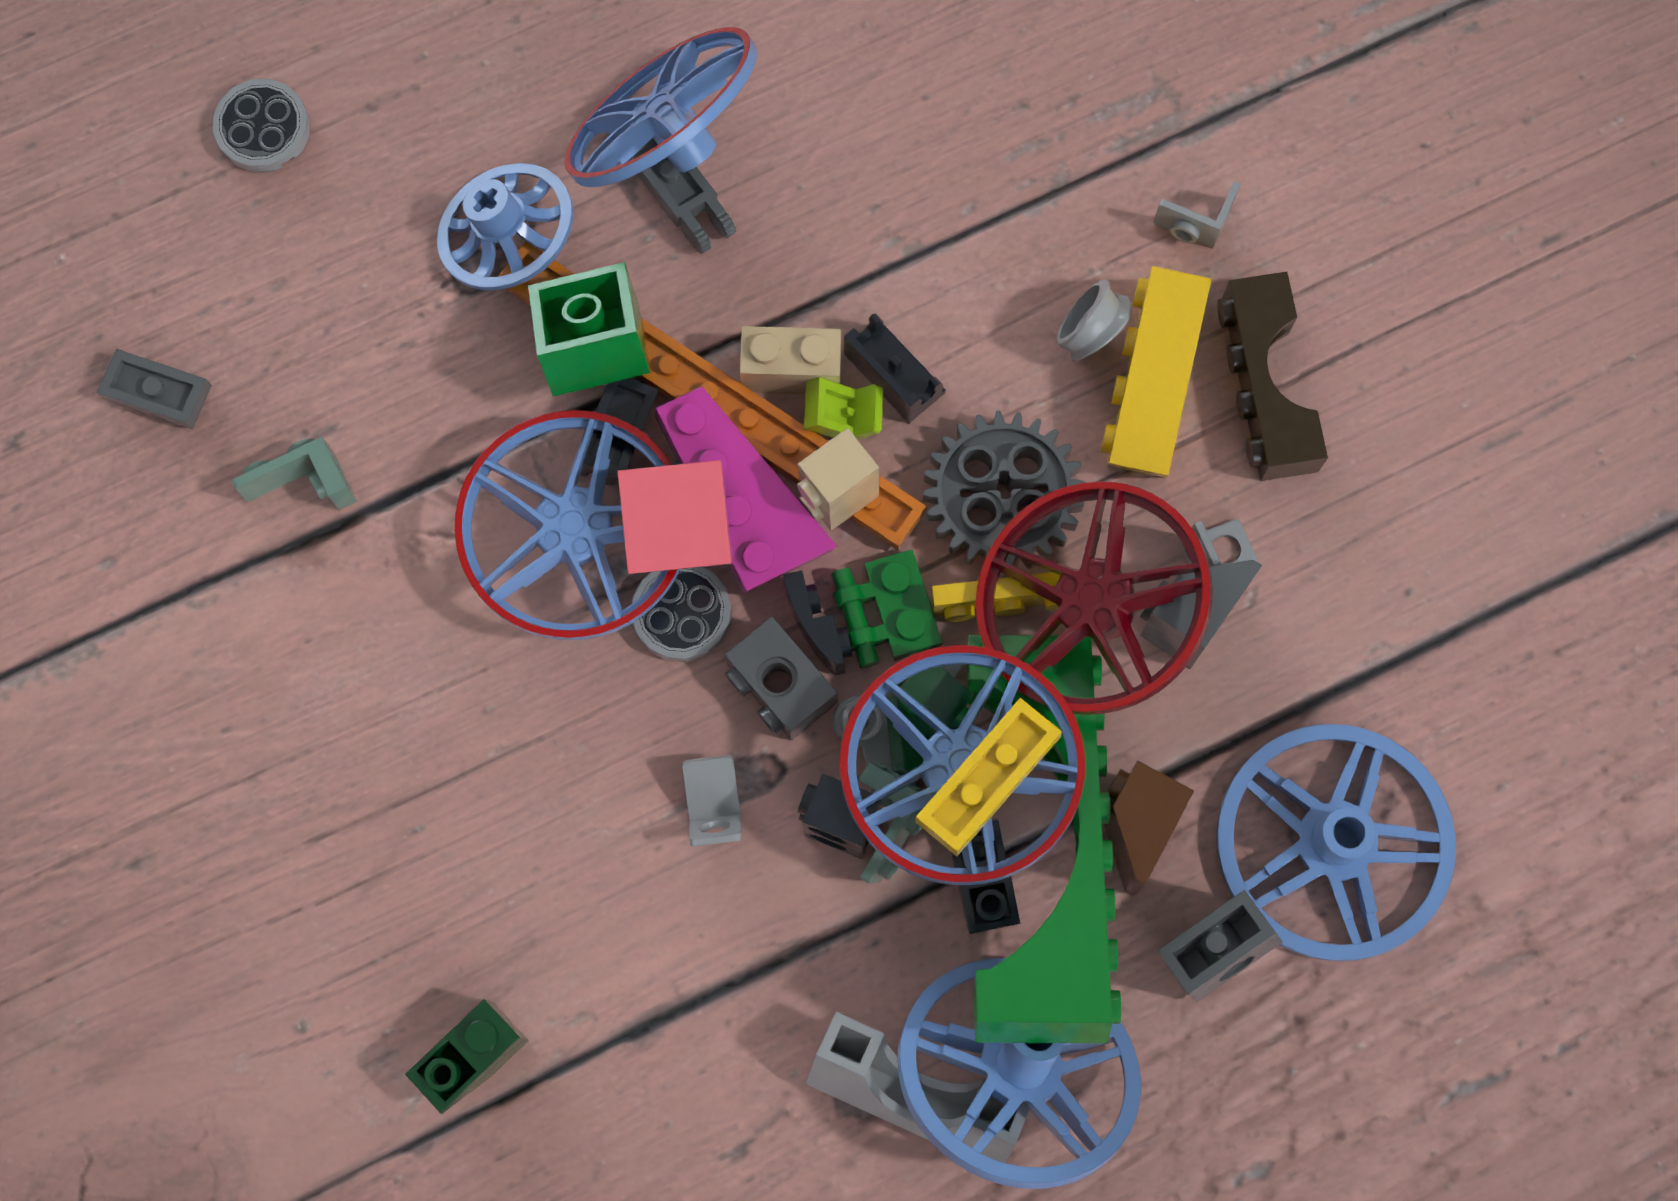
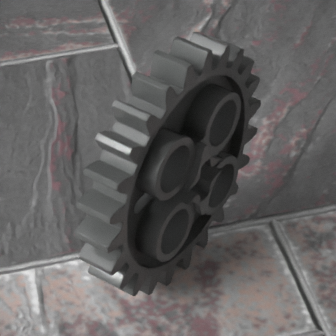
(999, 448)

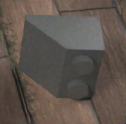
(1170, 622)

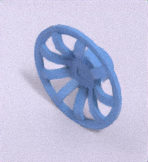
(495, 217)

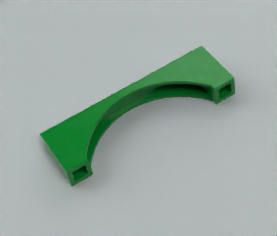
(1060, 977)

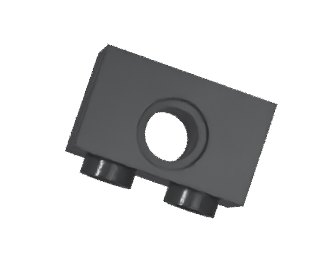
(769, 651)
(1220, 946)

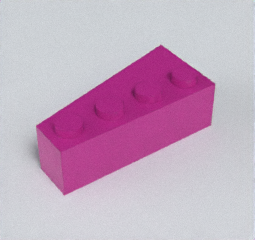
(766, 521)

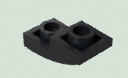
(821, 632)
(992, 903)

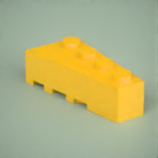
(1157, 371)

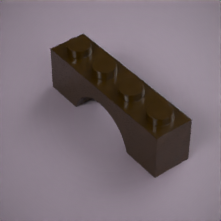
(1284, 436)

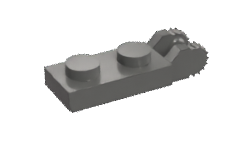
(684, 197)

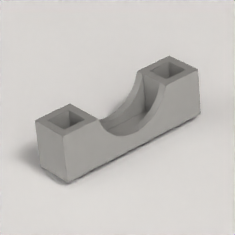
(863, 1071)

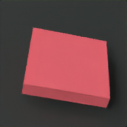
(675, 517)

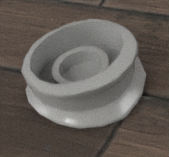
(1094, 320)

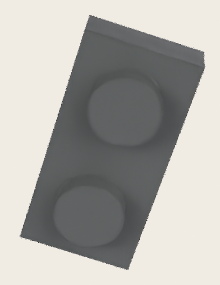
(154, 388)

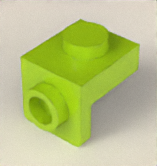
(836, 407)

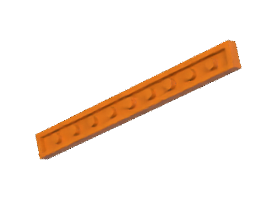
(768, 429)

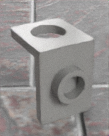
(1192, 226)
(1231, 529)
(712, 800)

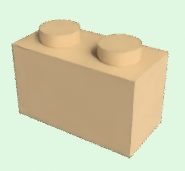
(787, 357)
(838, 480)

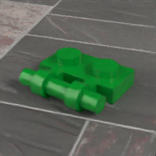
(901, 603)

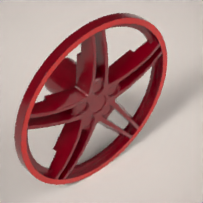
(1097, 596)

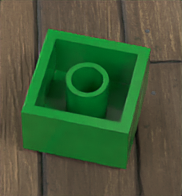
(588, 329)

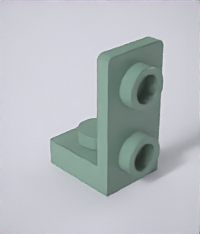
(302, 458)
(877, 776)

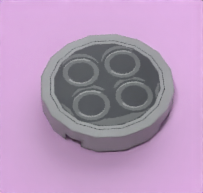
(261, 125)
(688, 618)

